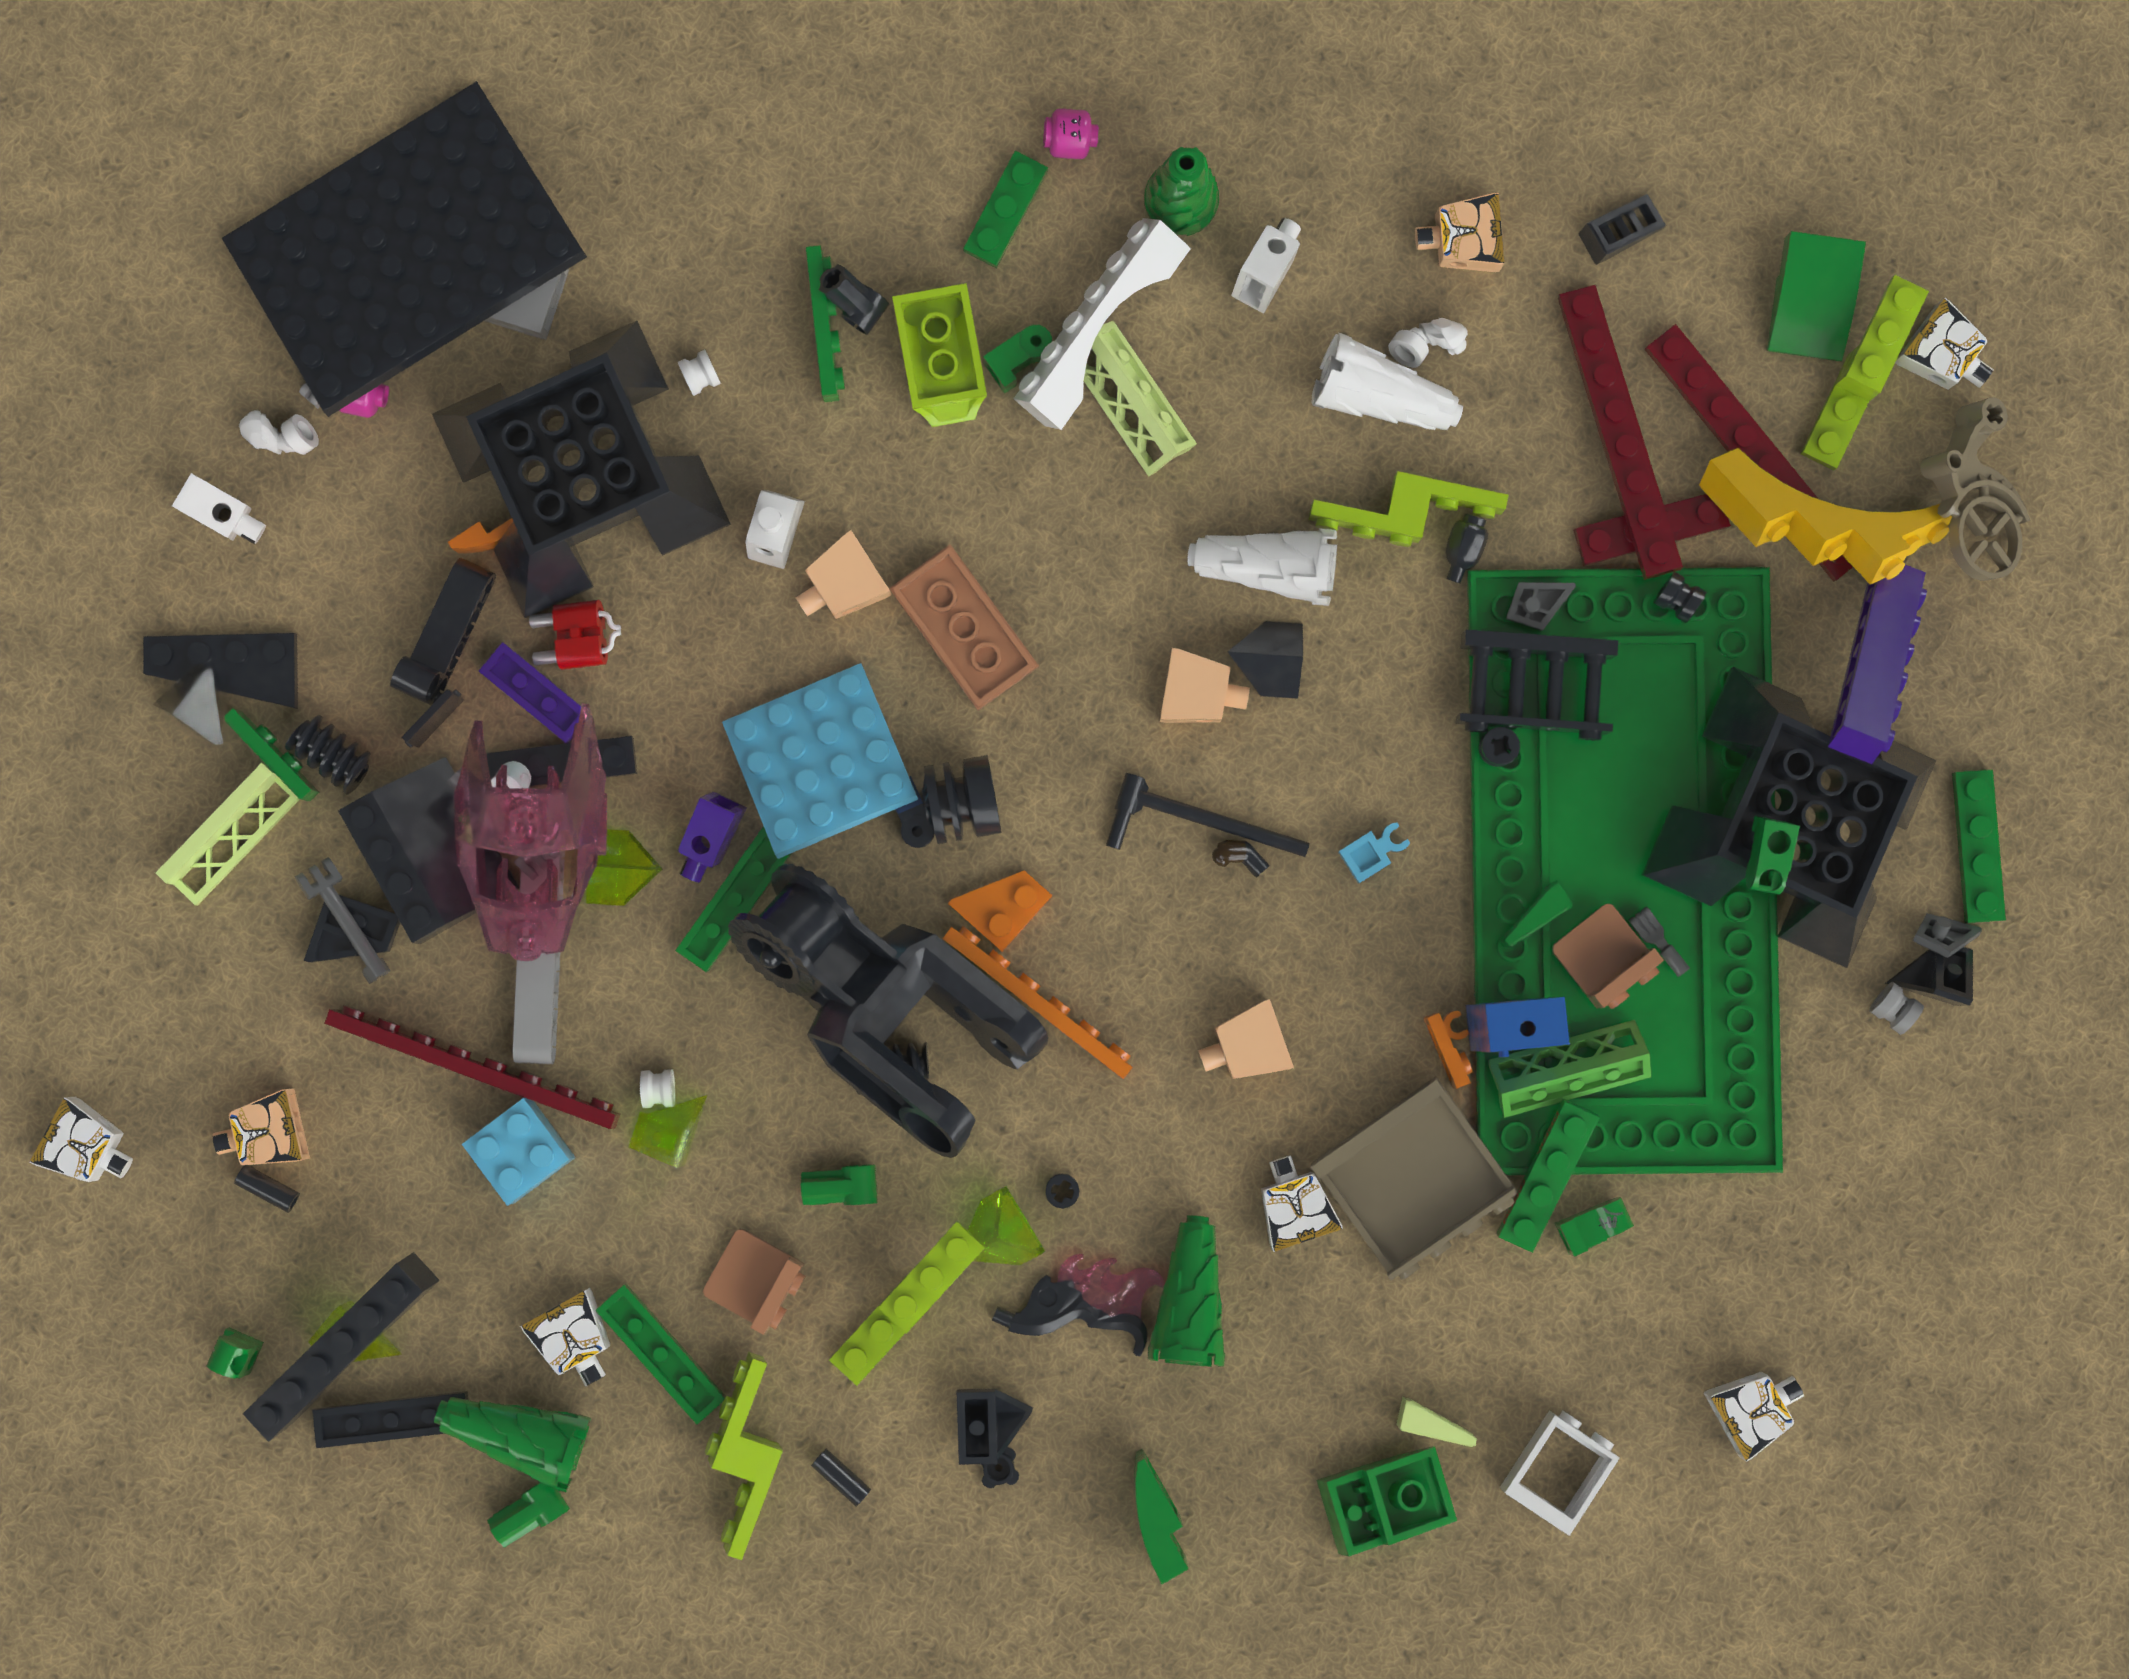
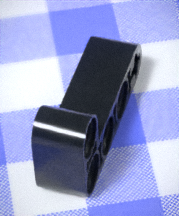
(444, 633)

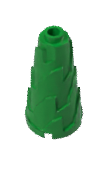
(1183, 192)
(1190, 1305)
(519, 1436)

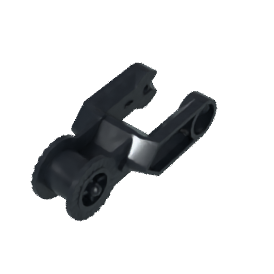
(867, 987)

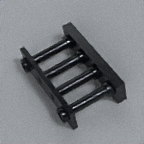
(1557, 652)

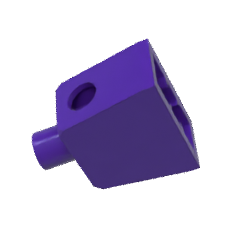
(717, 821)

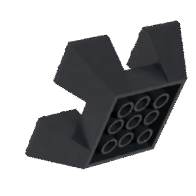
(630, 481)
(1785, 754)

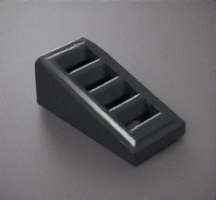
(1600, 239)

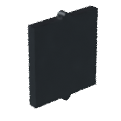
(432, 718)

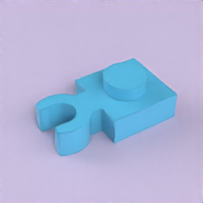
(1369, 855)

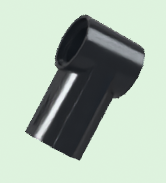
(856, 301)

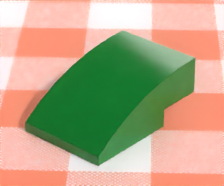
(1815, 295)
(1386, 1501)
(1158, 1521)

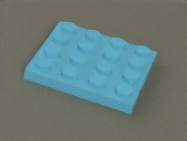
(819, 760)

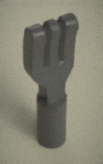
(1652, 932)

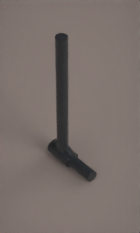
(1135, 795)

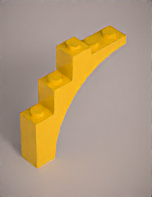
(1819, 530)

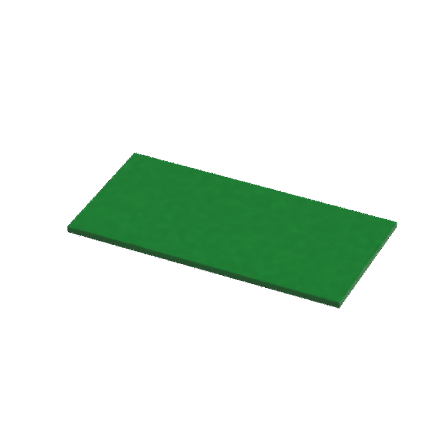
(1590, 823)

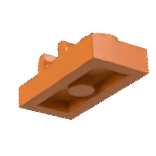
(1455, 1064)

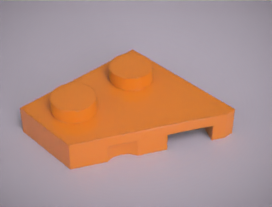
(1002, 907)

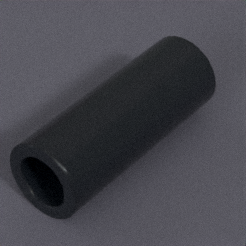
(266, 1188)
(841, 1477)

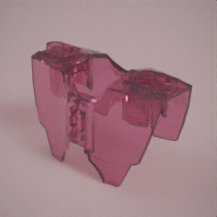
(529, 825)

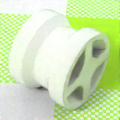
(699, 372)
(657, 1088)

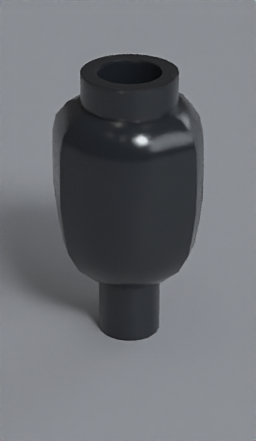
(1465, 545)

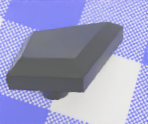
(1537, 603)
(1945, 935)

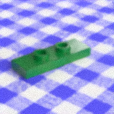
(262, 742)

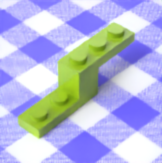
(1864, 372)
(1408, 508)
(907, 1303)
(743, 1455)

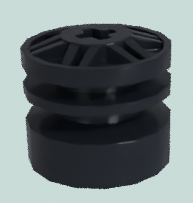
(961, 799)

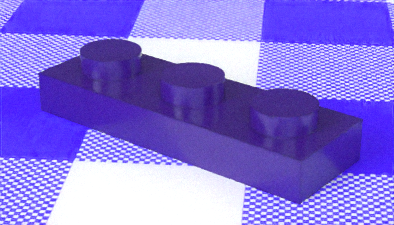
(532, 691)

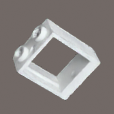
(1567, 1519)

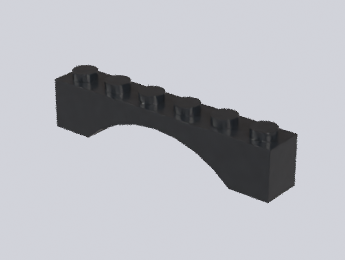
(340, 1346)

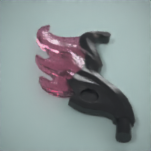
(1086, 1294)

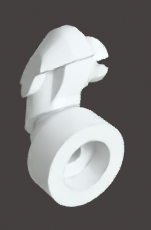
(1411, 347)
(295, 435)

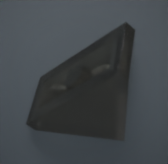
(194, 703)

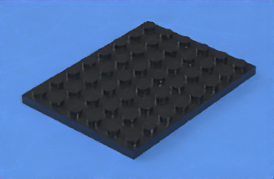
(403, 248)

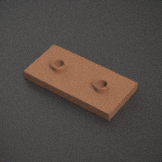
(964, 627)

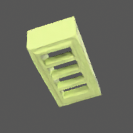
(1423, 1421)

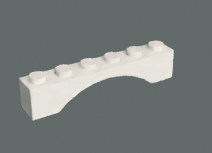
(1056, 383)

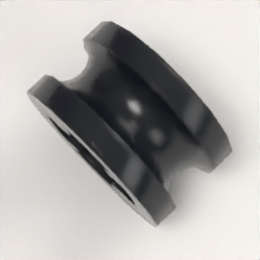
(1067, 1201)

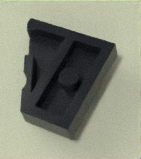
(331, 942)

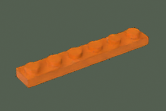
(1051, 1010)

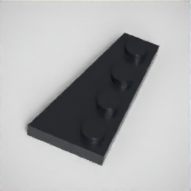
(241, 664)

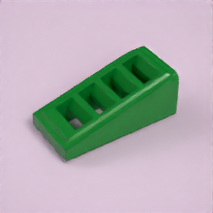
(1546, 907)

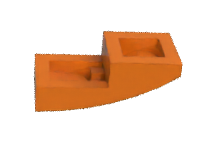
(478, 538)

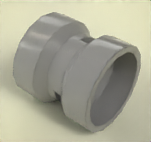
(1896, 1008)

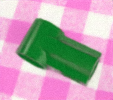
(848, 1186)
(536, 1508)

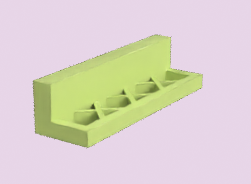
(1142, 396)
(215, 828)

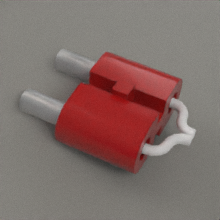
(579, 635)

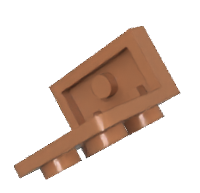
(1606, 957)
(754, 1280)

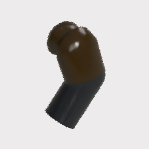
(1239, 852)

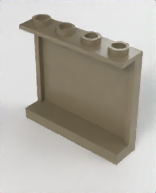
(1415, 1179)

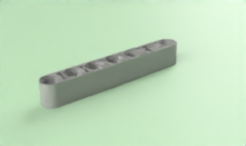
(537, 988)

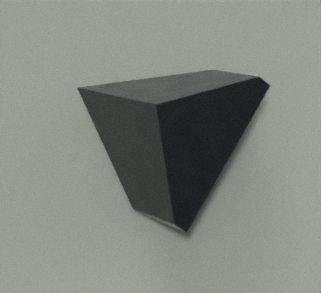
(1272, 658)
(1940, 977)
(987, 1424)

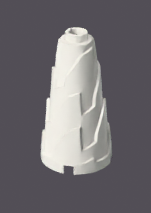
(1367, 383)
(1284, 563)

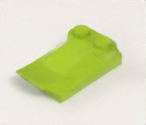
(941, 354)

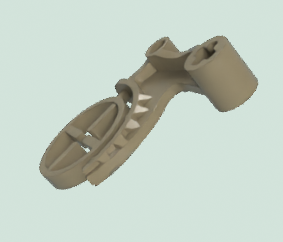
(1960, 471)

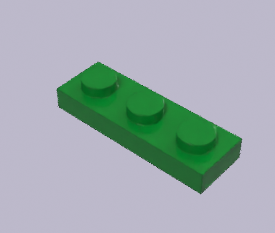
(1005, 209)

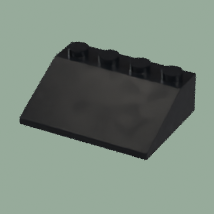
(411, 850)

